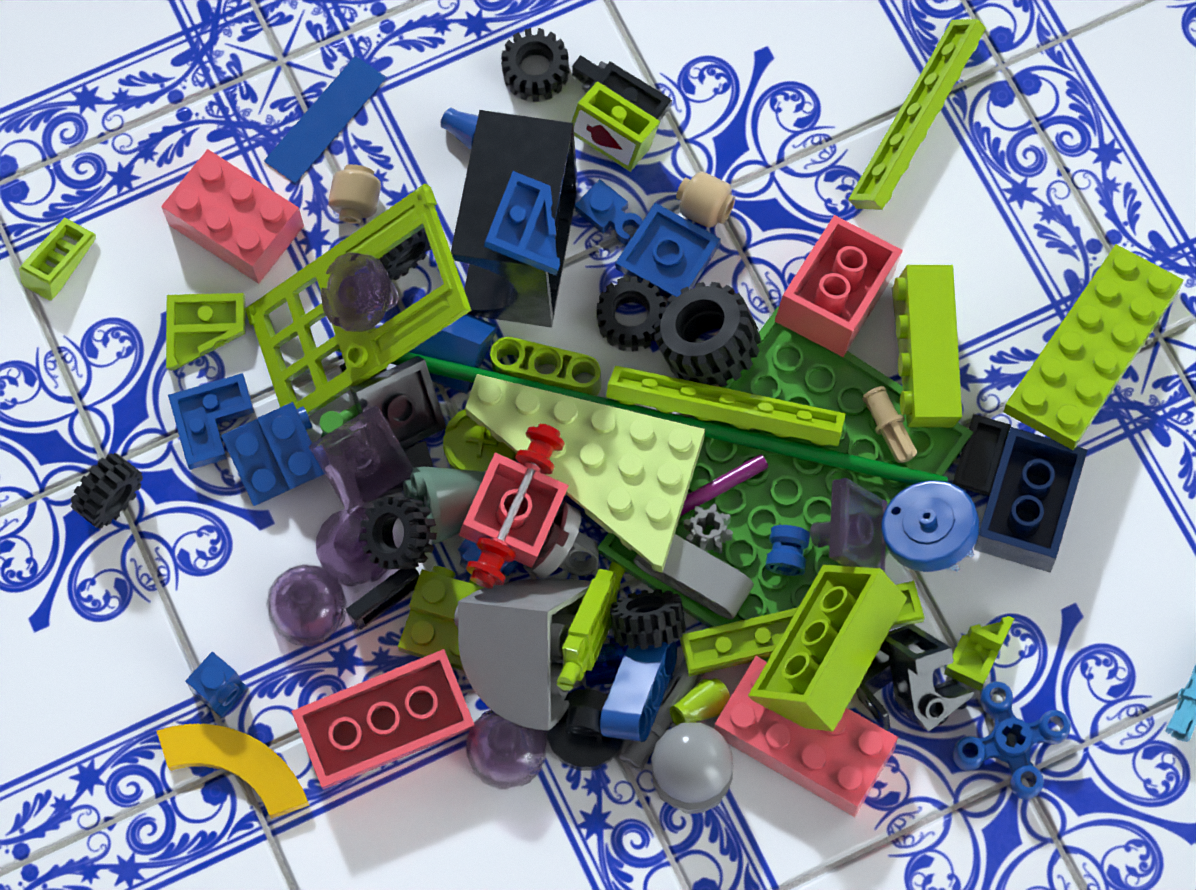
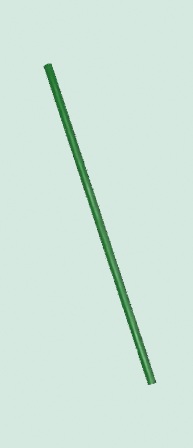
(712, 430)

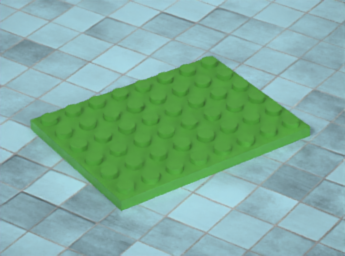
(793, 488)

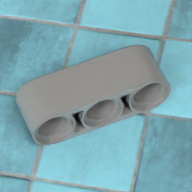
(701, 578)

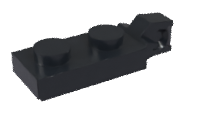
(623, 84)

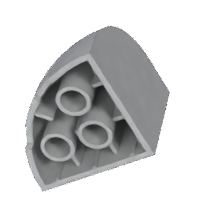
(514, 646)

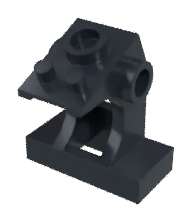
(912, 662)

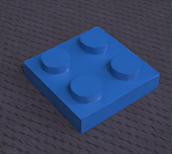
(667, 252)

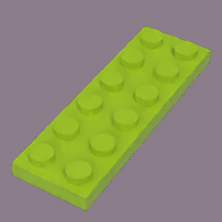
(1093, 347)

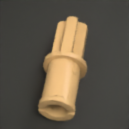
(890, 424)

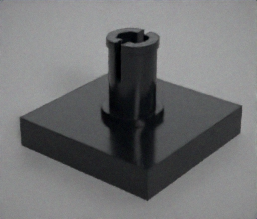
(405, 399)

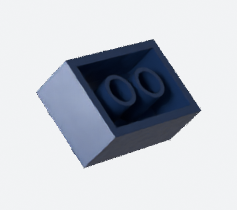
(1030, 500)

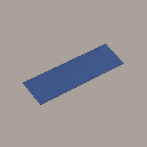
(325, 119)

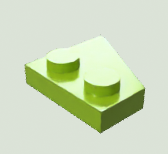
(201, 324)

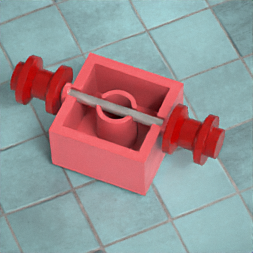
(514, 507)

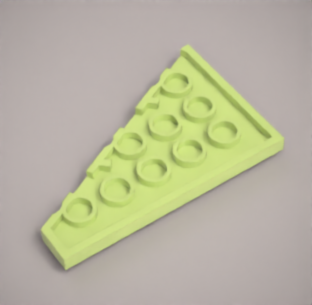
(618, 463)

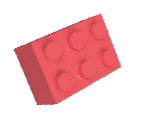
(233, 216)
(838, 285)

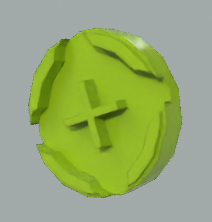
(471, 445)

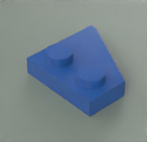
(525, 224)

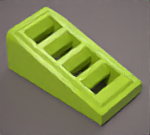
(44, 278)

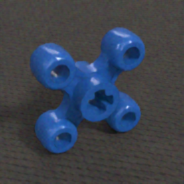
(1028, 736)

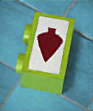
(614, 126)

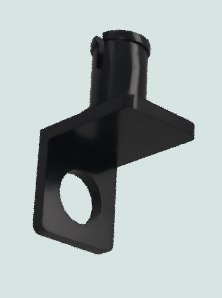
(876, 678)

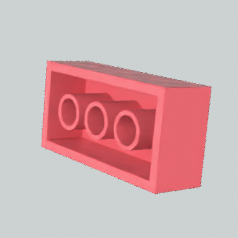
(383, 719)
(830, 764)

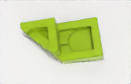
(978, 652)

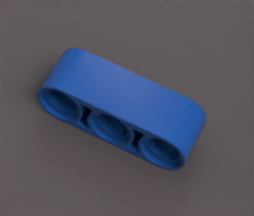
(638, 692)

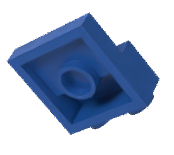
(273, 453)

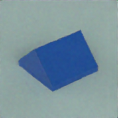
(461, 343)

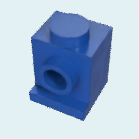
(216, 684)

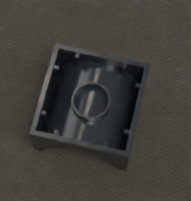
(540, 150)

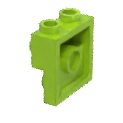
(431, 615)

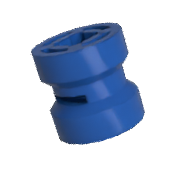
(787, 550)

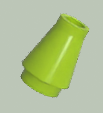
(701, 703)

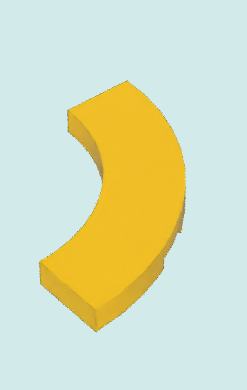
(237, 753)

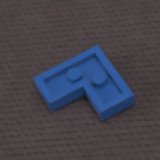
(200, 411)

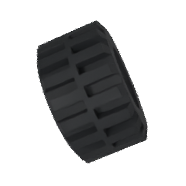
(696, 313)

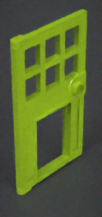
(373, 349)

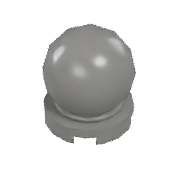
(692, 767)

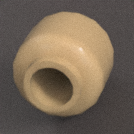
(354, 193)
(705, 199)

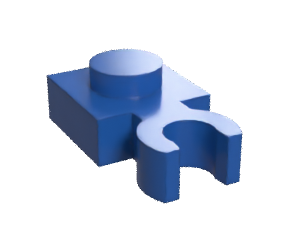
(607, 208)

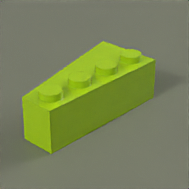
(927, 345)

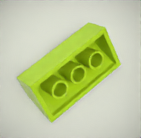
(829, 645)

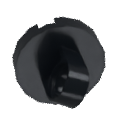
(578, 734)

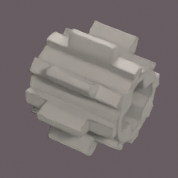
(716, 536)

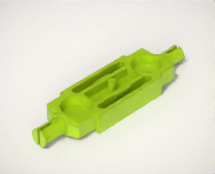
(590, 626)

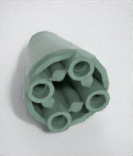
(446, 494)

